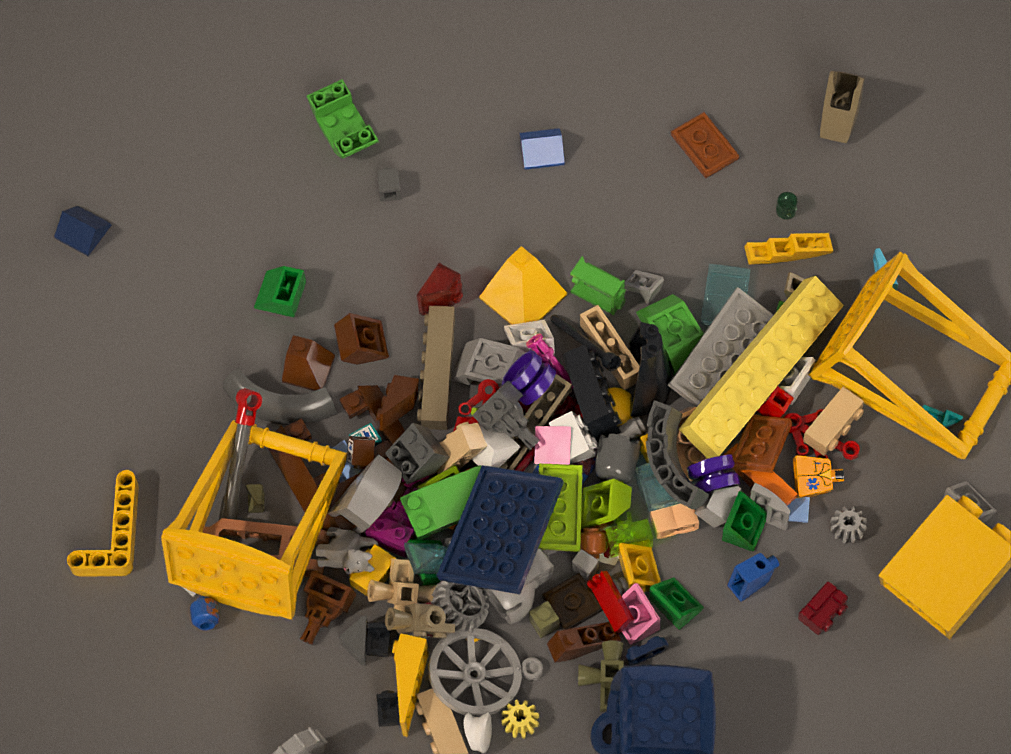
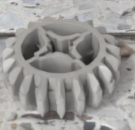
(462, 604)

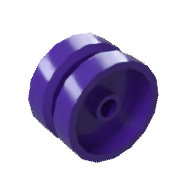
(530, 376)
(712, 473)

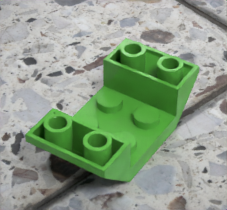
(340, 120)
(677, 328)

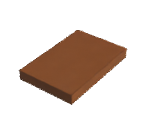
(704, 145)
(761, 443)

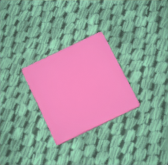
(553, 445)

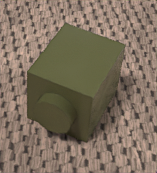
(544, 619)

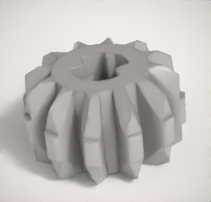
(851, 531)

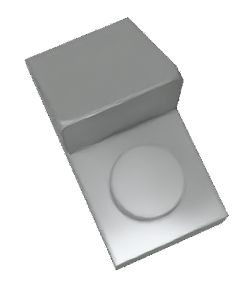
(644, 283)

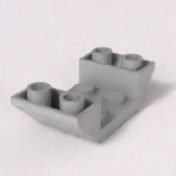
(485, 360)

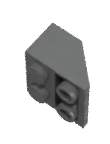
(417, 453)

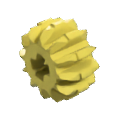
(514, 712)

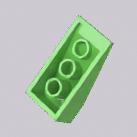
(440, 503)

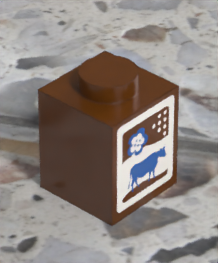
(360, 451)

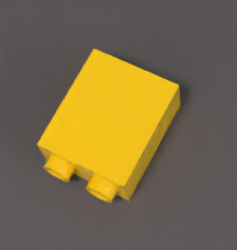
(949, 564)

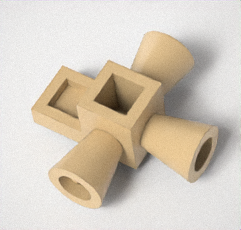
(401, 589)

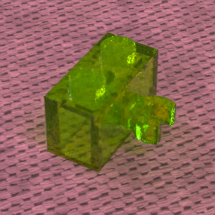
(628, 532)

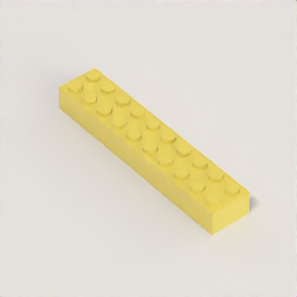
(761, 367)

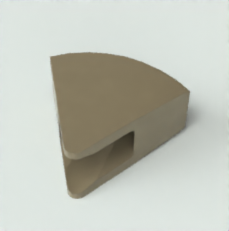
(841, 105)

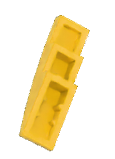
(788, 249)

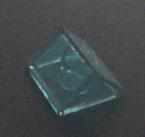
(425, 557)

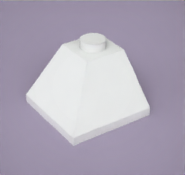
(520, 333)

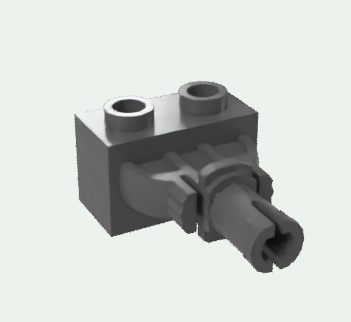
(506, 414)

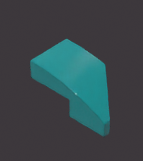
(946, 418)

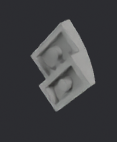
(776, 509)

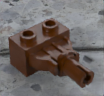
(324, 603)

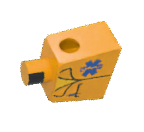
(814, 476)

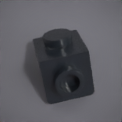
(378, 639)
(388, 708)

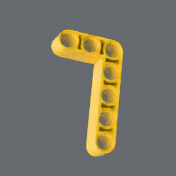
(119, 533)

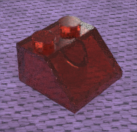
(440, 289)

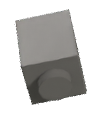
(718, 506)

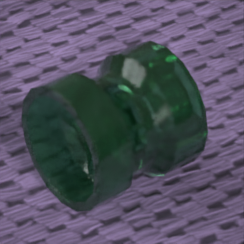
(786, 205)

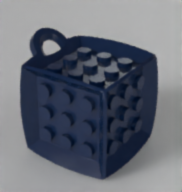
(658, 712)

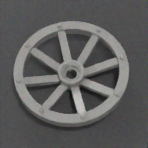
(474, 668)

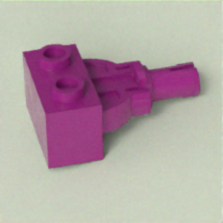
(393, 528)

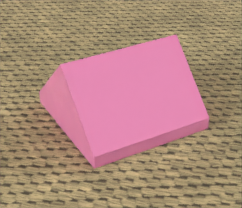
(645, 617)

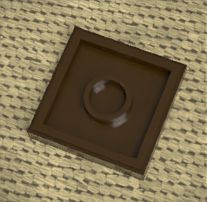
(572, 601)

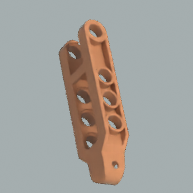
(266, 532)

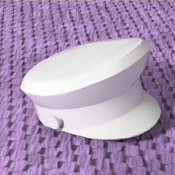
(478, 731)

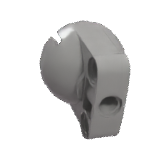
(515, 606)

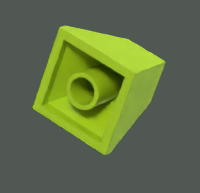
(604, 502)

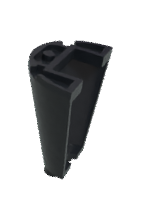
(654, 370)

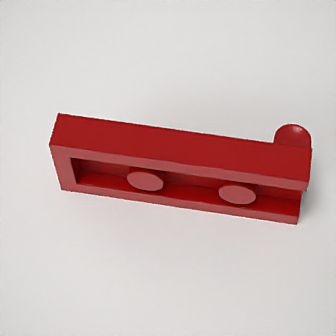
(610, 601)

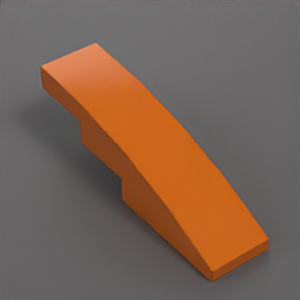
(768, 480)

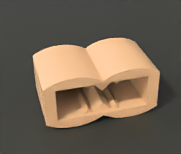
(673, 521)

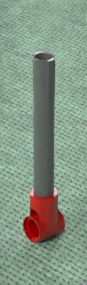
(245, 418)

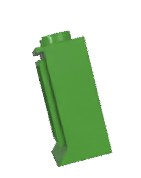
(598, 287)

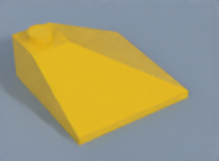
(522, 289)

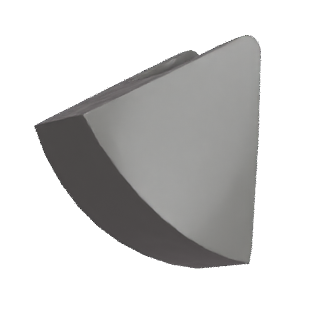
(368, 494)

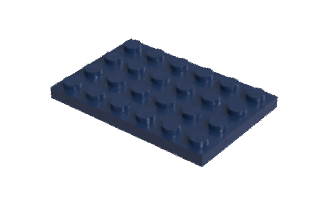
(500, 529)

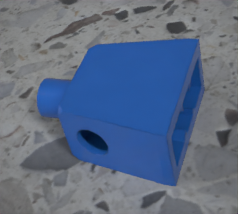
(752, 575)

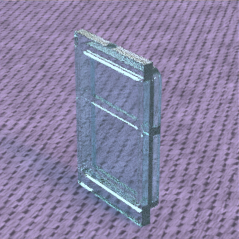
(719, 286)

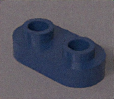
(653, 647)

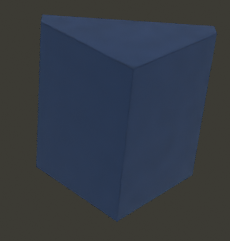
(81, 229)

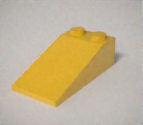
(410, 660)

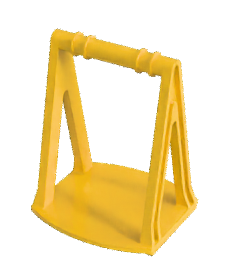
(961, 329)
(235, 571)

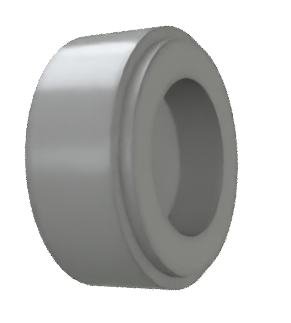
(532, 668)

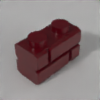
(823, 608)

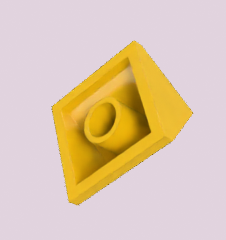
(638, 565)

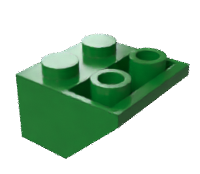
(281, 291)

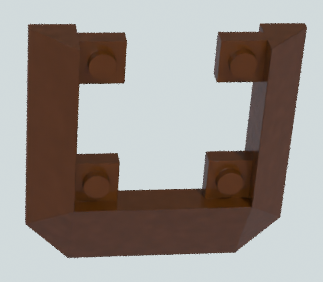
(296, 473)

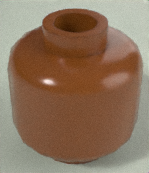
(593, 541)

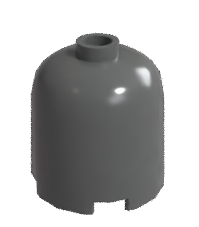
(616, 458)

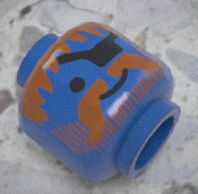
(204, 613)

